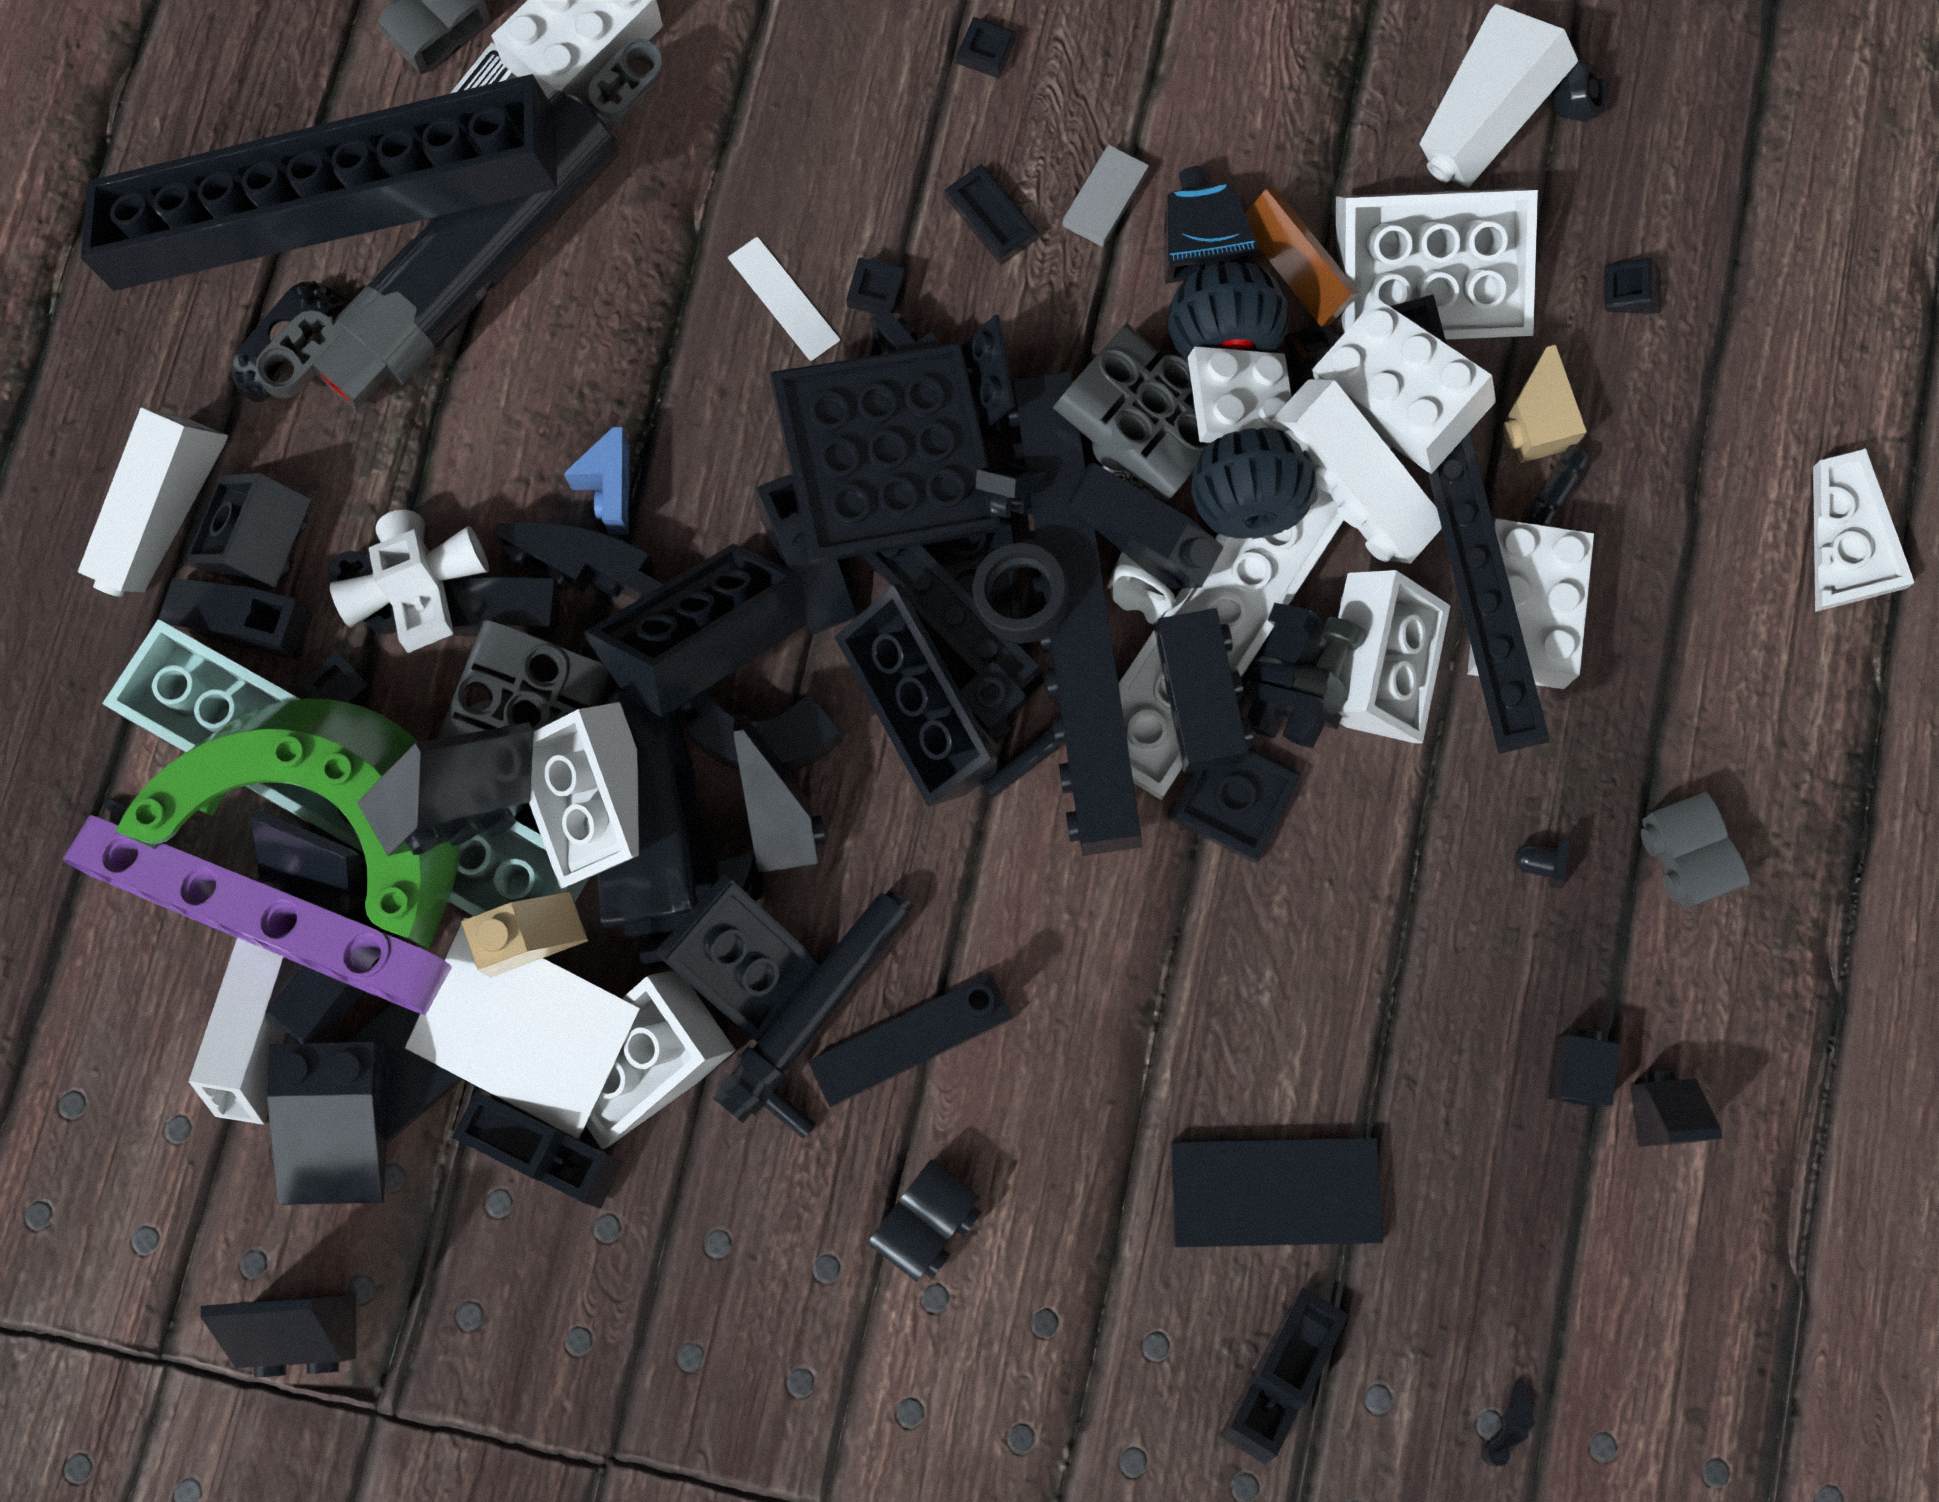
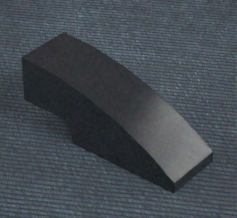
(516, 602)
(538, 1150)
(1284, 1376)

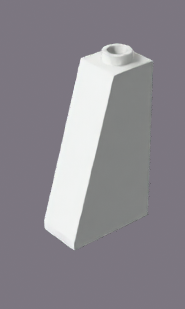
(1495, 92)
(149, 499)
(235, 1047)

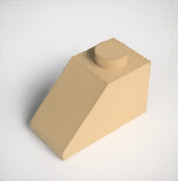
(1545, 412)
(523, 932)

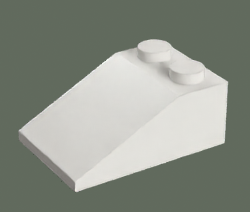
(586, 792)
(662, 1057)

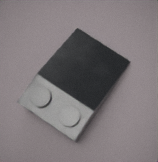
(308, 864)
(328, 1121)
(285, 1333)

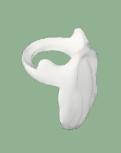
(1138, 590)

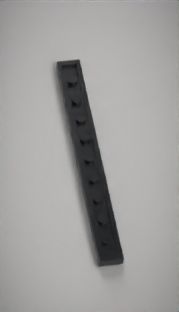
(1483, 581)

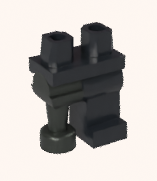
(1300, 674)

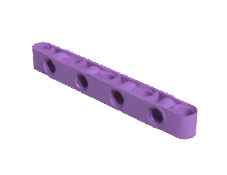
(261, 916)

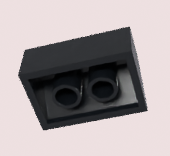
(452, 790)

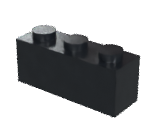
(1203, 690)

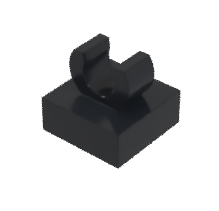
(1010, 486)

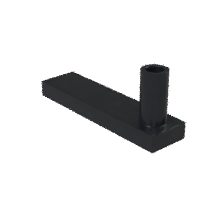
(910, 1040)

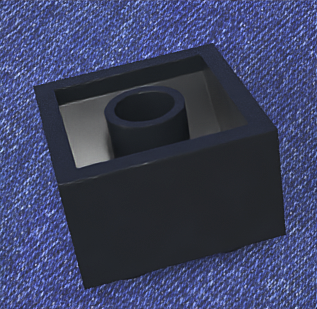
(248, 530)

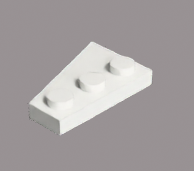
(1853, 534)

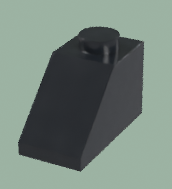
(1672, 1111)

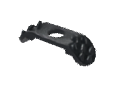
(298, 299)

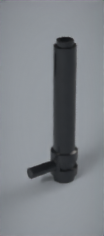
(763, 1066)

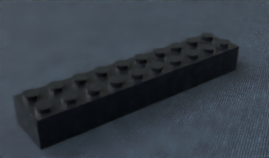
(321, 183)

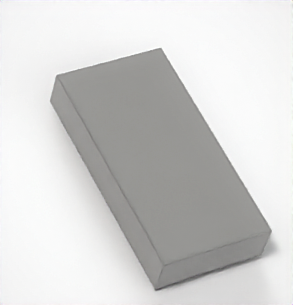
(1105, 195)

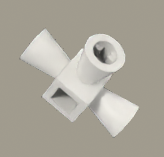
(410, 579)

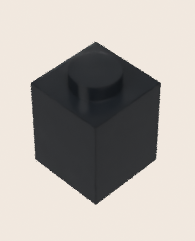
(1584, 1069)

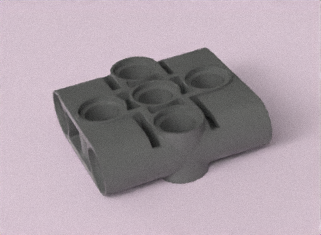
(1145, 408)
(507, 656)

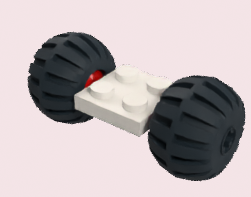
(1229, 330)

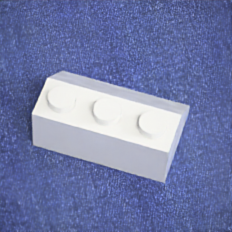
(1398, 658)

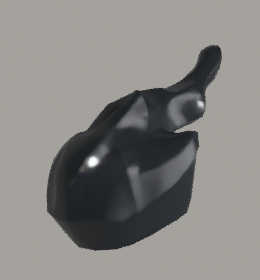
(1580, 94)

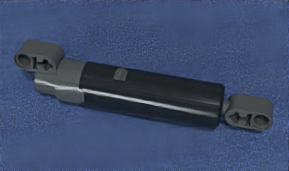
(458, 255)

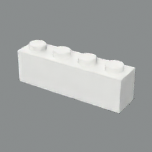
(1359, 472)

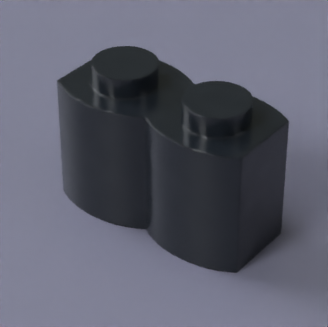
(925, 1221)

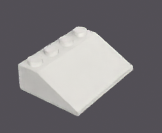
(1459, 245)

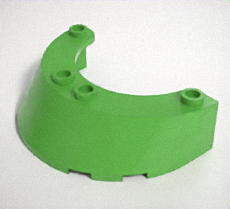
(323, 748)

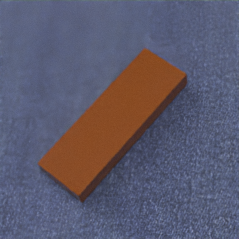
(1299, 257)

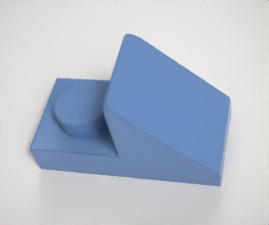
(607, 472)

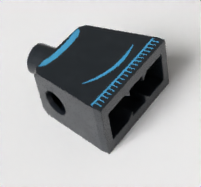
(1204, 227)

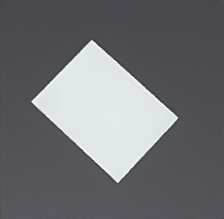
(525, 1035)

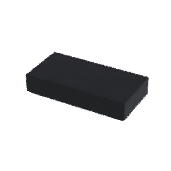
(991, 214)

